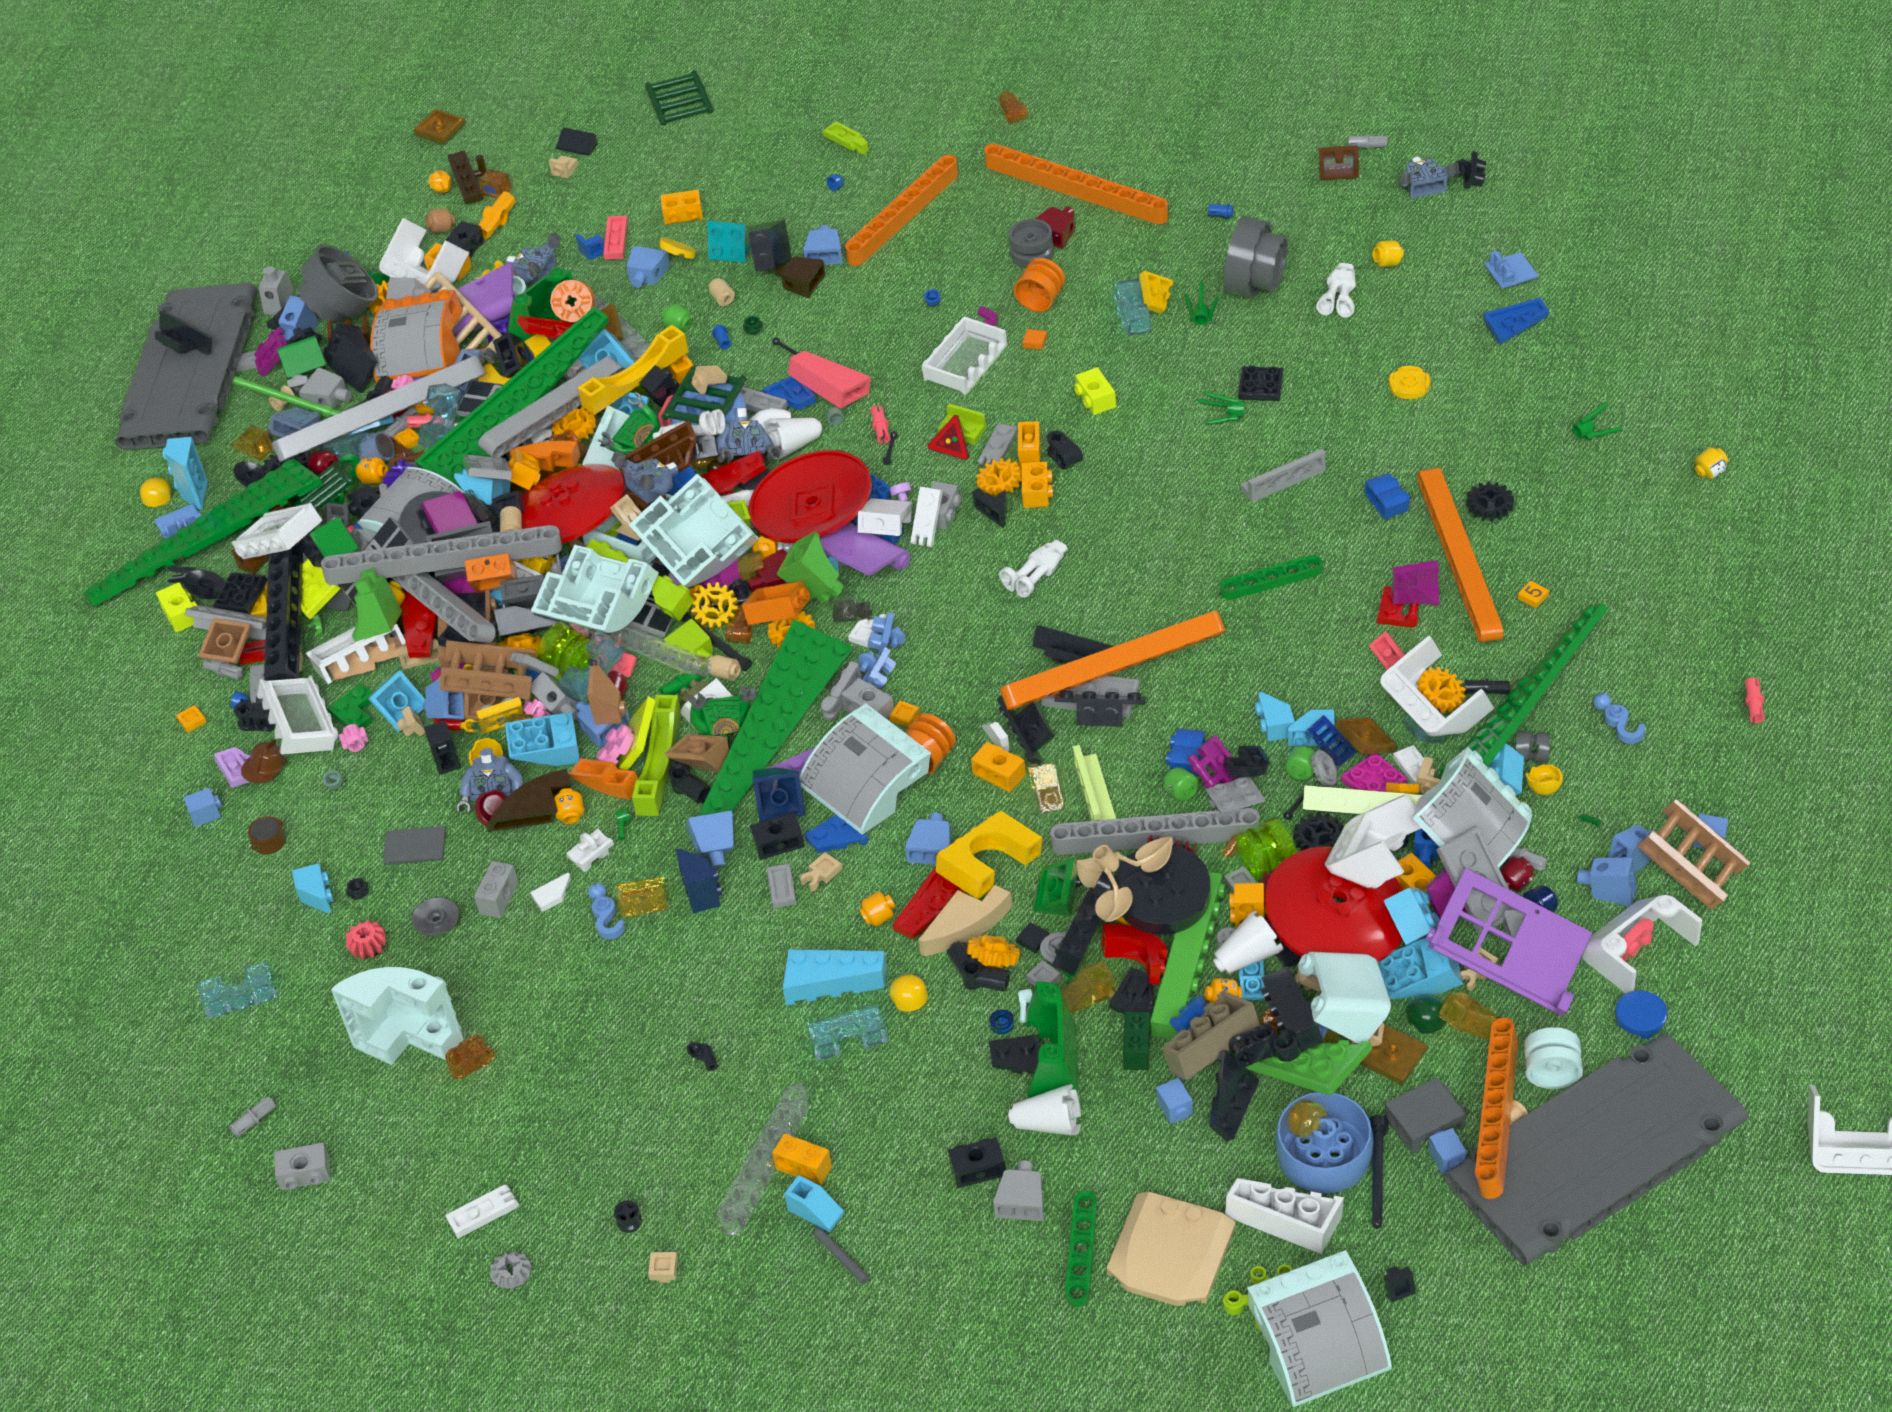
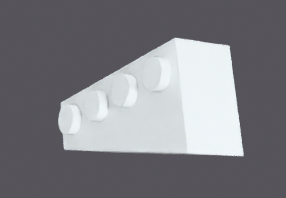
(1285, 1213)

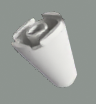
(792, 433)
(1247, 945)
(1048, 1112)

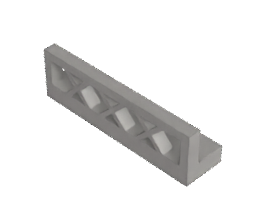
(1285, 476)
(204, 615)

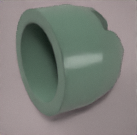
(835, 416)
(334, 776)

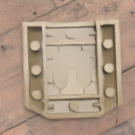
(1170, 1249)

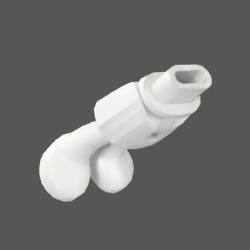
(1342, 281)
(709, 424)
(1043, 560)

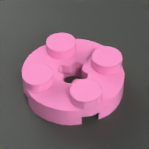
(617, 743)

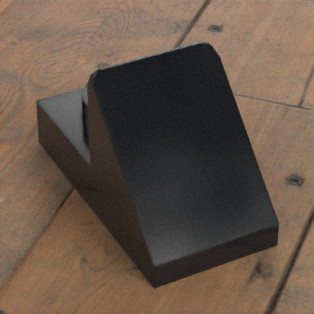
(993, 508)

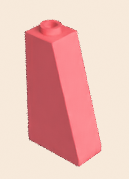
(829, 379)

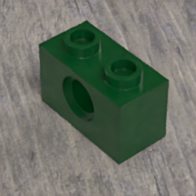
(1136, 1041)

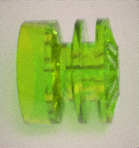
(564, 648)
(1264, 847)

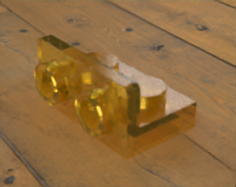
(641, 897)

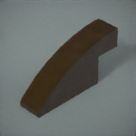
(531, 802)

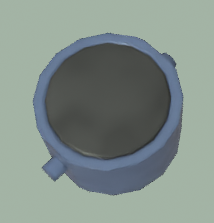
(378, 446)

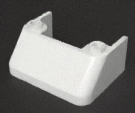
(404, 256)
(1401, 685)
(1366, 840)
(1608, 944)
(1846, 1150)

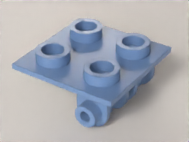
(1510, 269)
(173, 521)

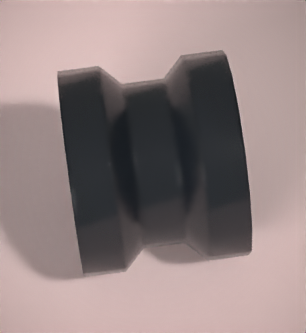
(622, 1214)

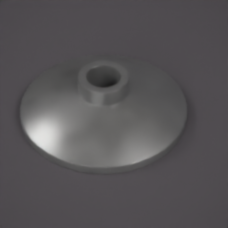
(435, 916)

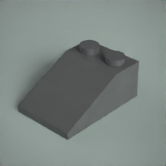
(472, 530)

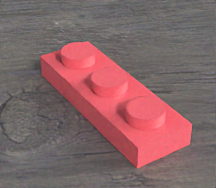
(615, 237)

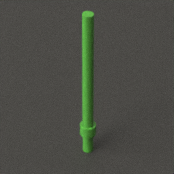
(326, 411)

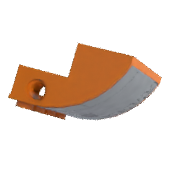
(415, 334)

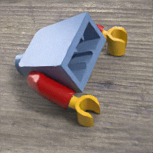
(447, 706)

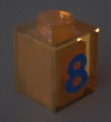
(494, 183)

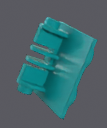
(727, 241)

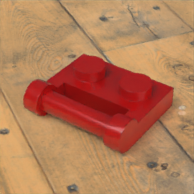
(1392, 613)

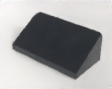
(576, 141)

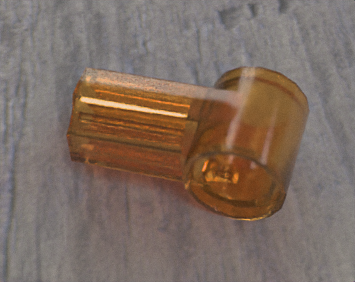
(1012, 107)
(738, 630)

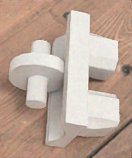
(591, 847)

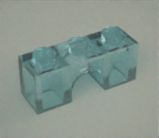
(1134, 314)
(444, 401)
(607, 654)
(255, 988)
(862, 1023)

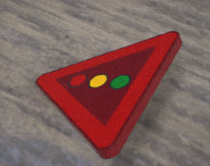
(950, 440)

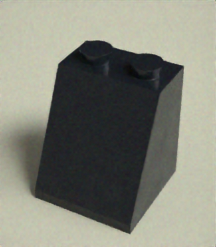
(769, 244)

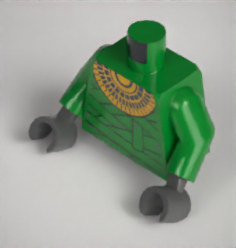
(635, 431)
(720, 715)

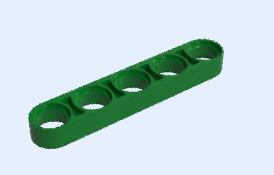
(1279, 570)
(1085, 1258)

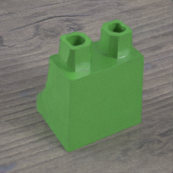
(809, 563)
(375, 606)

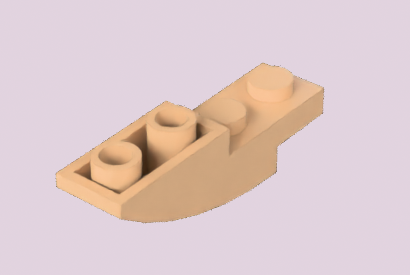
(356, 666)

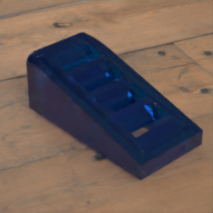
(1342, 742)

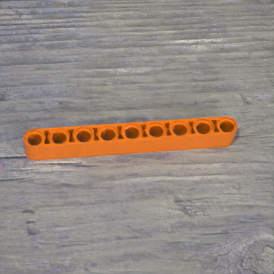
(901, 210)
(1497, 1109)

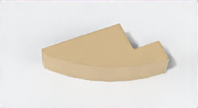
(964, 919)

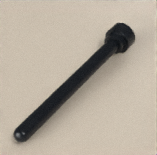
(1379, 1128)

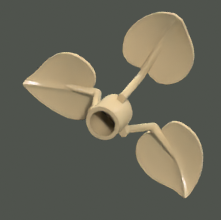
(1116, 902)

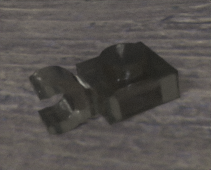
(848, 610)

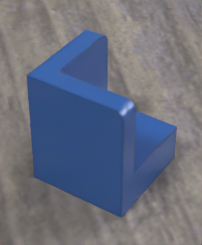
(592, 247)

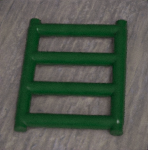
(697, 86)
(686, 385)
(334, 481)

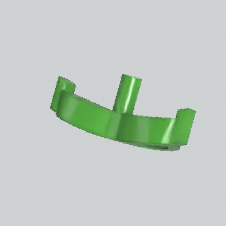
(317, 622)

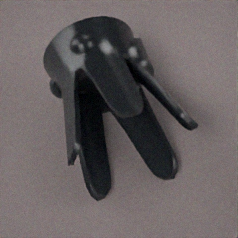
(179, 578)

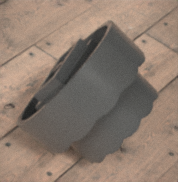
(1254, 258)
(336, 284)

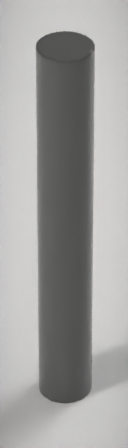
(861, 1275)

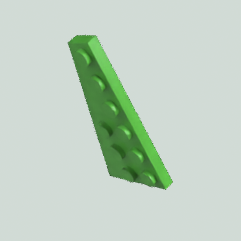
(1316, 1068)

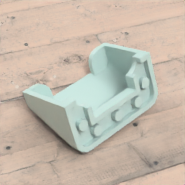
(610, 423)
(1351, 994)

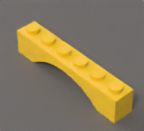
(602, 391)

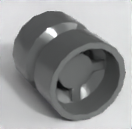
(1524, 743)

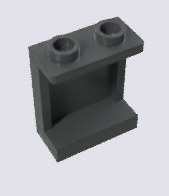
(521, 591)
(1424, 1112)

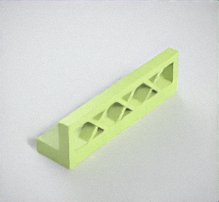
(1093, 786)

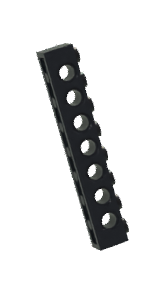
(283, 615)

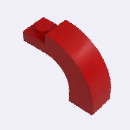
(1131, 943)

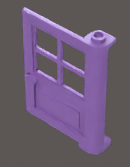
(1540, 954)

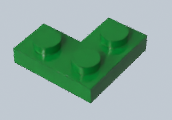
(350, 707)

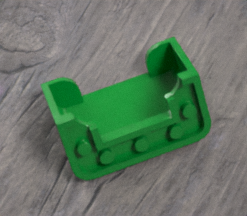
(536, 302)
(1056, 1059)

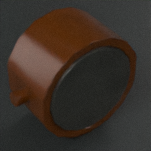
(266, 835)

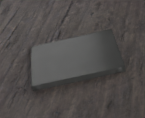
(414, 845)

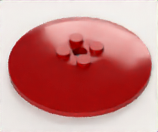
(784, 497)
(573, 499)
(1308, 918)

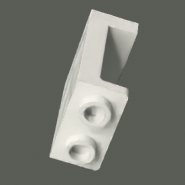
(884, 516)

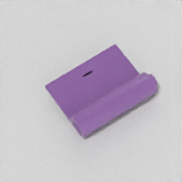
(489, 295)
(864, 550)

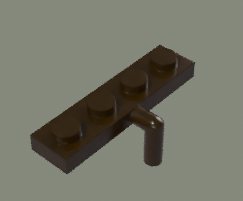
(466, 176)

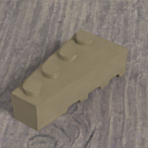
(1209, 1034)

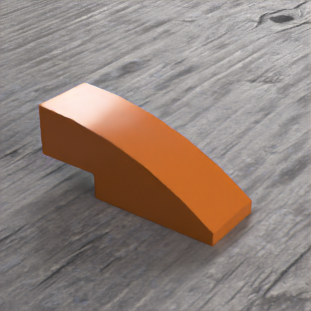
(552, 453)
(605, 777)

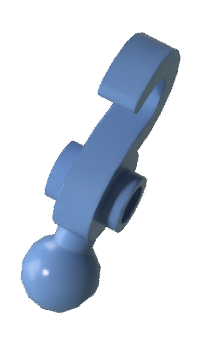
(1617, 717)
(604, 910)

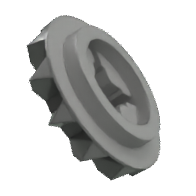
(1324, 768)
(1050, 944)
(503, 1278)

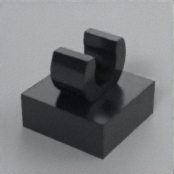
(1399, 1283)

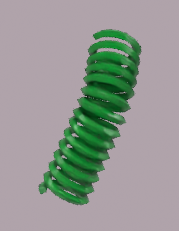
(1584, 818)

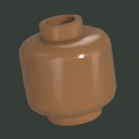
(439, 220)

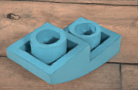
(1251, 981)

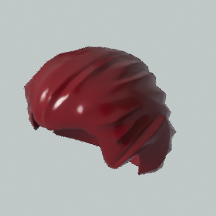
(487, 804)

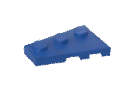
(1513, 319)

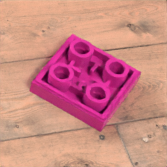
(1372, 775)

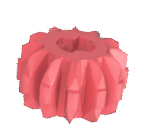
(365, 939)

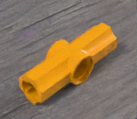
(496, 214)

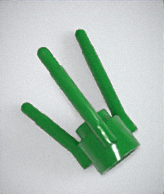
(1200, 314)
(1234, 407)
(1585, 426)

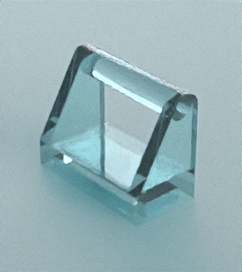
(345, 445)

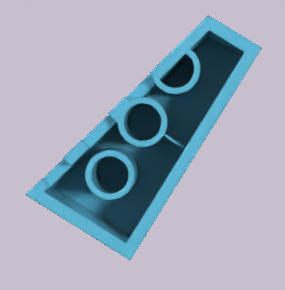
(831, 973)

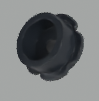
(743, 591)
(357, 888)

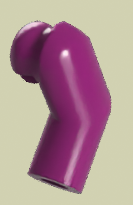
(991, 317)

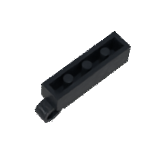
(1081, 929)
(1293, 1015)

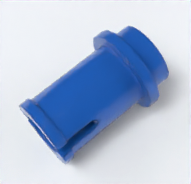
(1221, 210)
(720, 333)

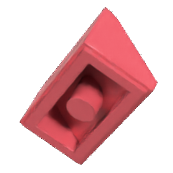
(1387, 650)

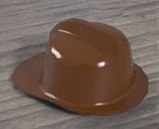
(263, 762)

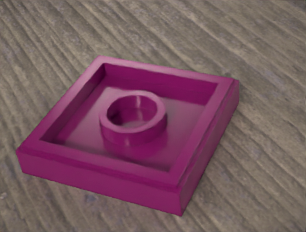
(448, 512)

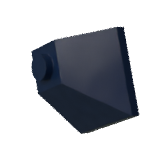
(778, 793)

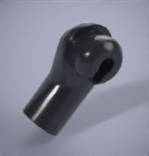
(703, 1053)

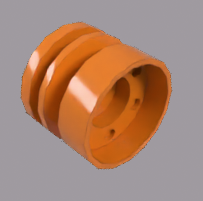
(1039, 284)
(577, 289)
(934, 736)

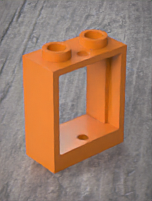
(489, 576)
(776, 602)

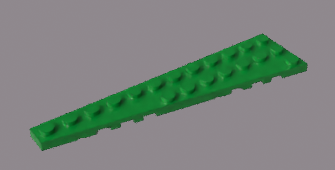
(516, 394)
(223, 520)
(1530, 688)
(789, 689)

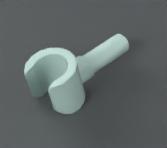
(1024, 998)

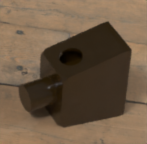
(801, 275)

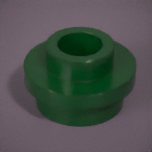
(752, 325)

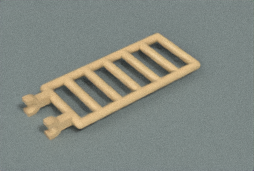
(467, 308)

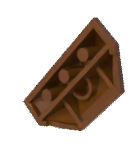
(669, 447)

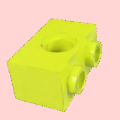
(1095, 391)
(174, 602)

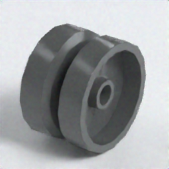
(1029, 241)

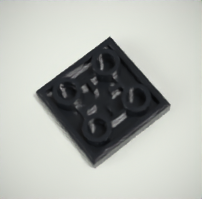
(1260, 383)
(240, 592)

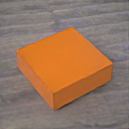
(1034, 339)

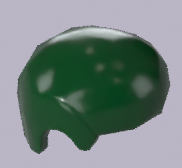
(1424, 1013)

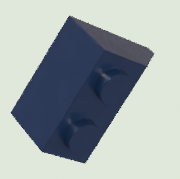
(699, 881)

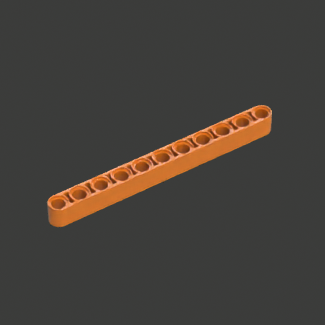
(1076, 183)
(1460, 555)
(1112, 660)

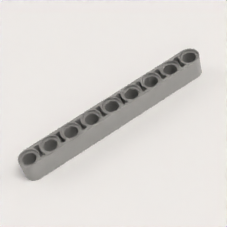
(543, 411)
(1134, 832)

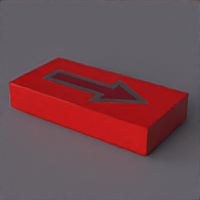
(253, 652)

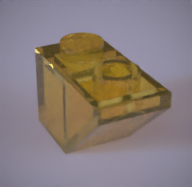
(253, 443)
(1046, 786)
(1089, 987)
(1468, 1015)

